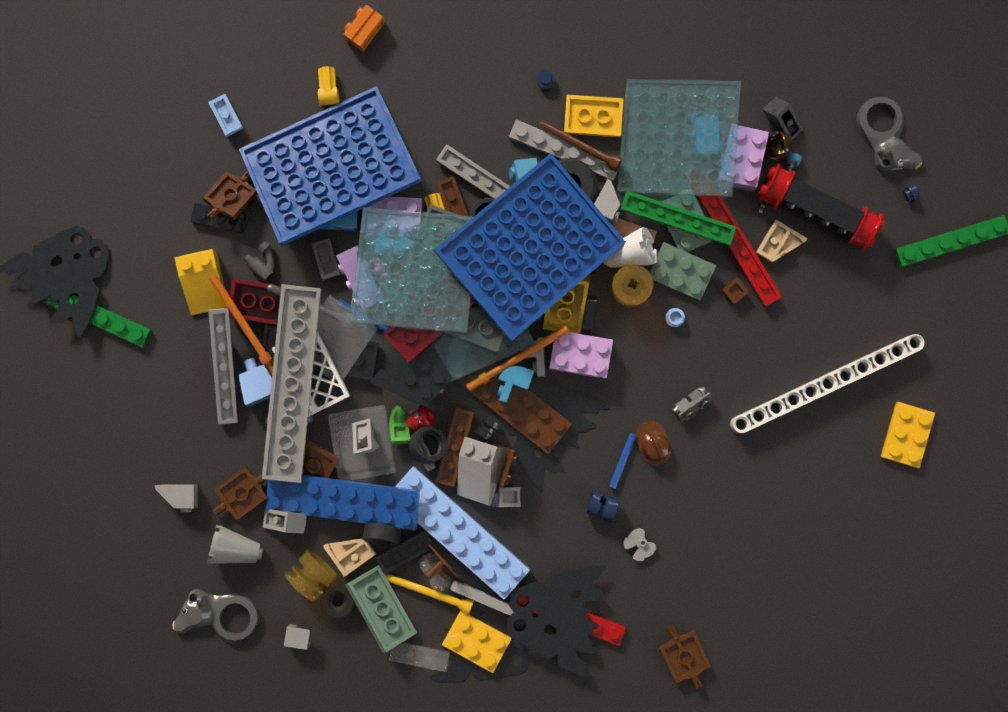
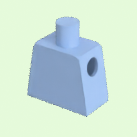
(255, 383)

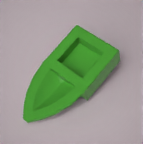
(398, 428)

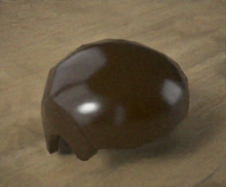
(778, 146)

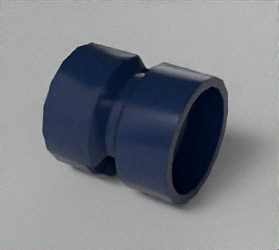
(602, 506)

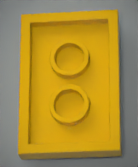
(593, 116)
(907, 434)
(476, 641)

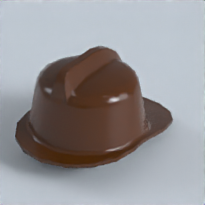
(653, 443)

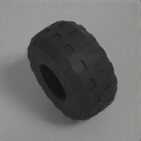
(582, 175)

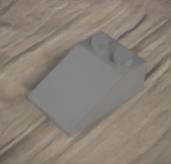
(479, 470)

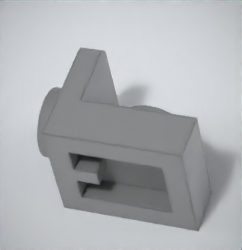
(506, 497)

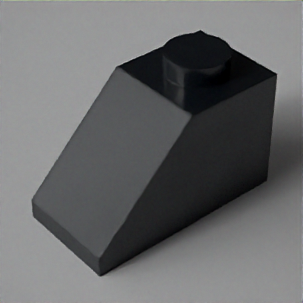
(782, 117)

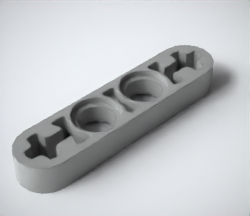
(481, 597)

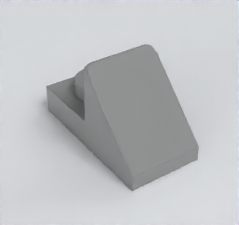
(538, 365)
(363, 437)

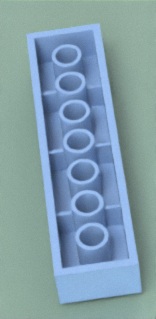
(465, 536)

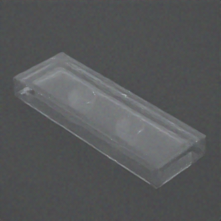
(420, 656)

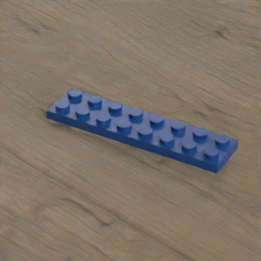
(346, 501)

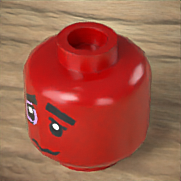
(420, 417)

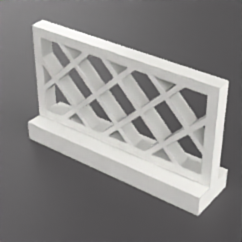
(313, 408)

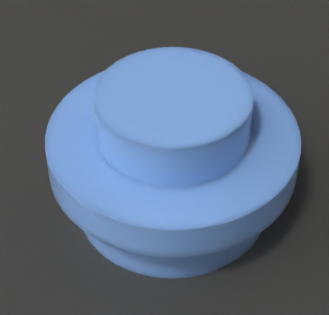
(675, 317)

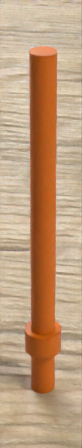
(265, 357)
(485, 378)

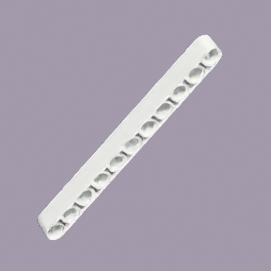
(835, 380)

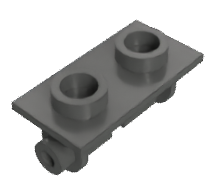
(700, 400)

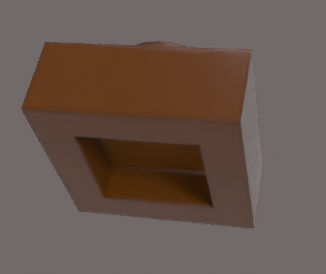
(735, 291)

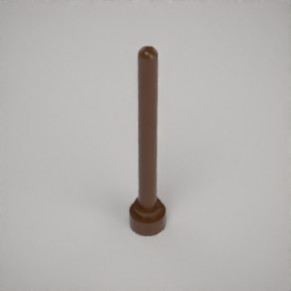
(611, 161)

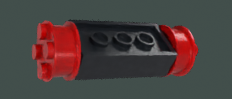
(858, 224)

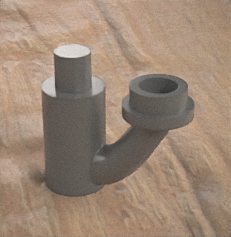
(258, 267)

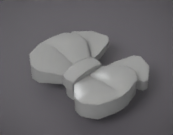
(637, 537)

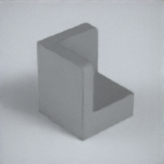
(297, 637)

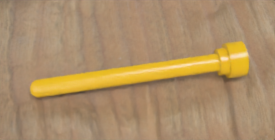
(464, 604)

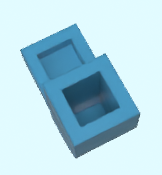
(514, 376)

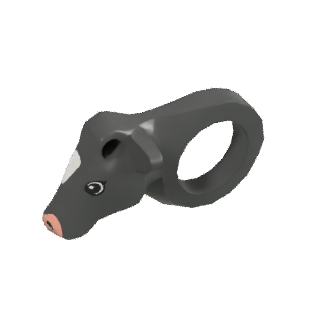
(887, 147)
(207, 609)

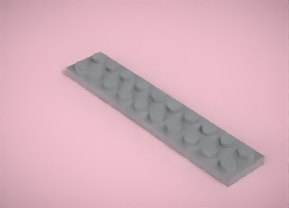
(291, 383)

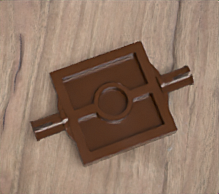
(230, 196)
(240, 493)
(685, 656)

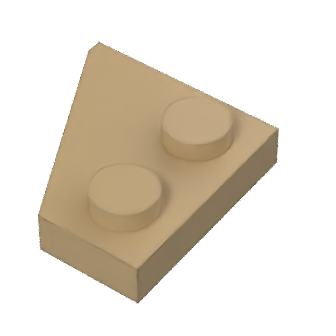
(779, 241)
(349, 554)

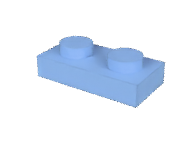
(225, 115)

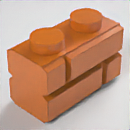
(364, 27)

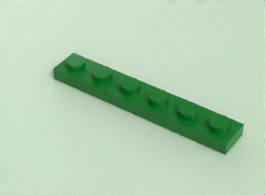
(678, 218)
(951, 241)
(111, 322)

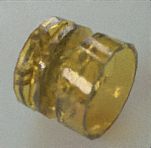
(626, 295)
(308, 579)

